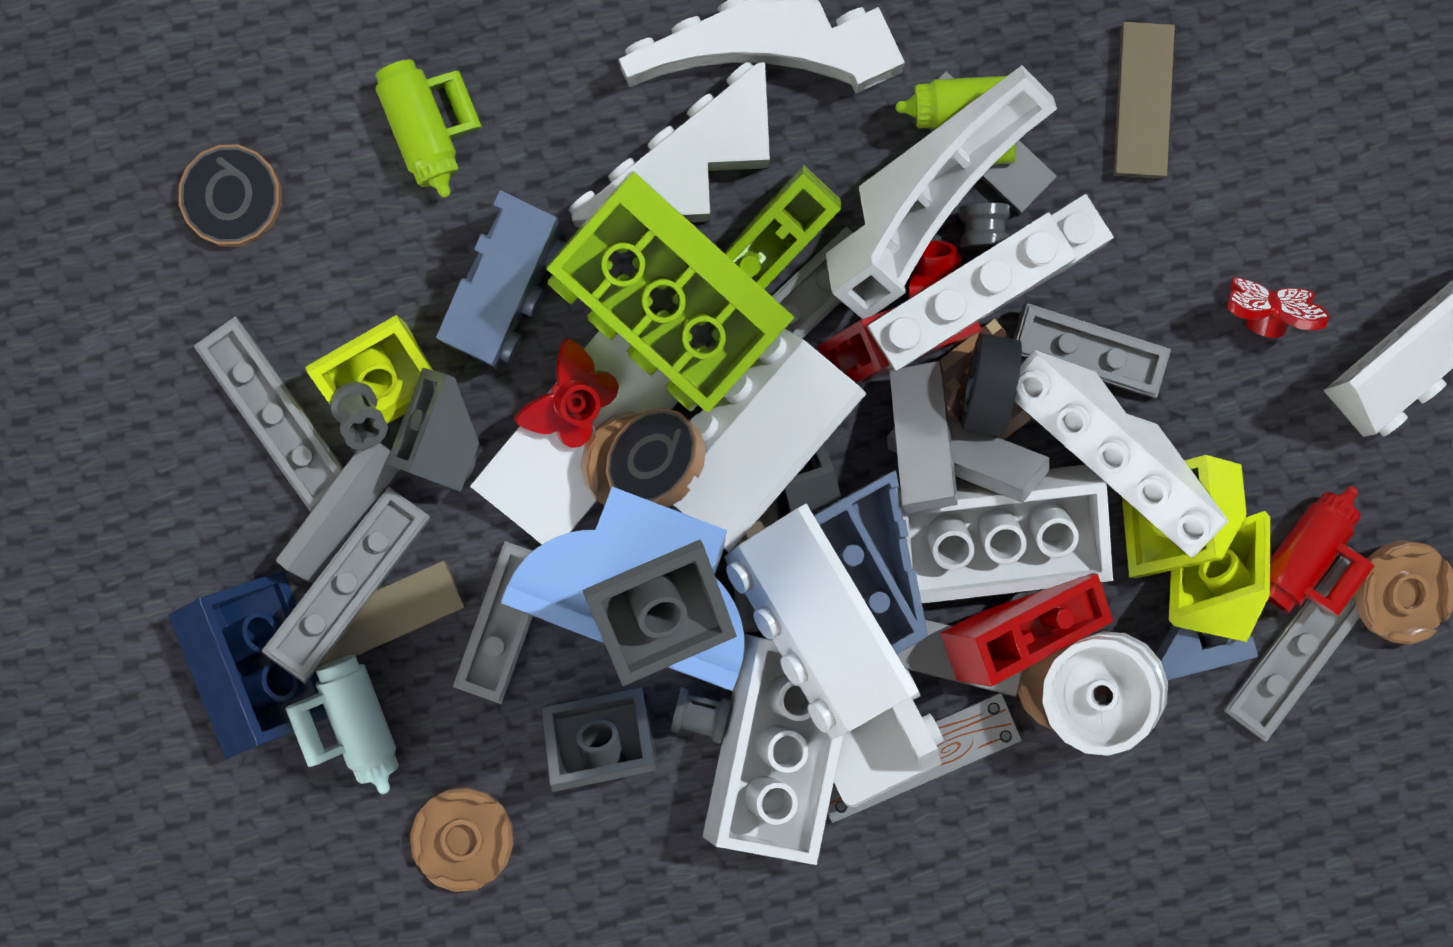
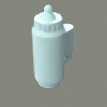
(355, 719)

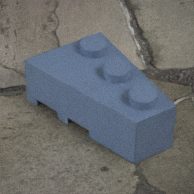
(502, 282)
(874, 550)

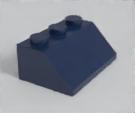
(236, 682)

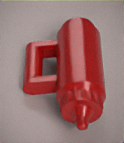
(1311, 550)

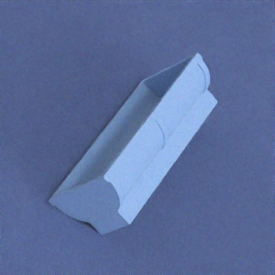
(626, 536)

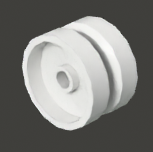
(1086, 718)

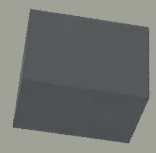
(660, 612)
(598, 739)

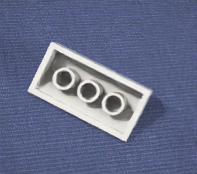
(1399, 369)
(766, 433)
(1012, 546)
(818, 623)
(771, 765)

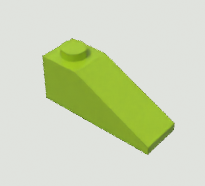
(784, 227)

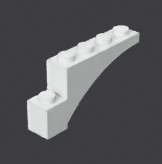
(774, 33)
(923, 186)
(990, 282)

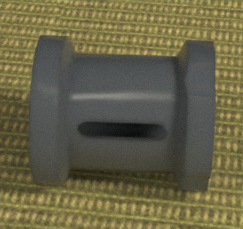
(360, 421)
(700, 715)

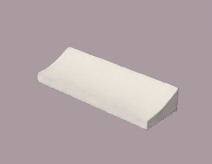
(539, 477)

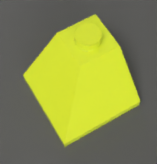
(1153, 552)

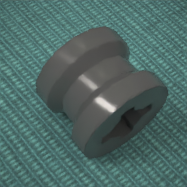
(983, 225)

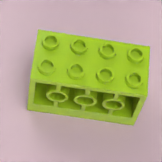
(704, 290)

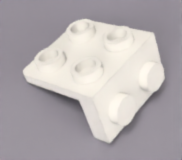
(887, 752)

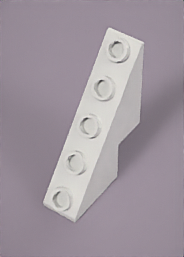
(719, 135)
(1119, 448)

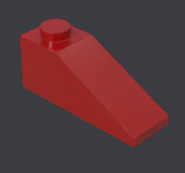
(1025, 630)

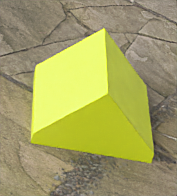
(381, 358)
(1229, 592)

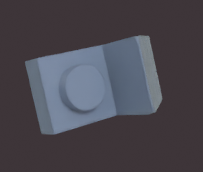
(1183, 654)

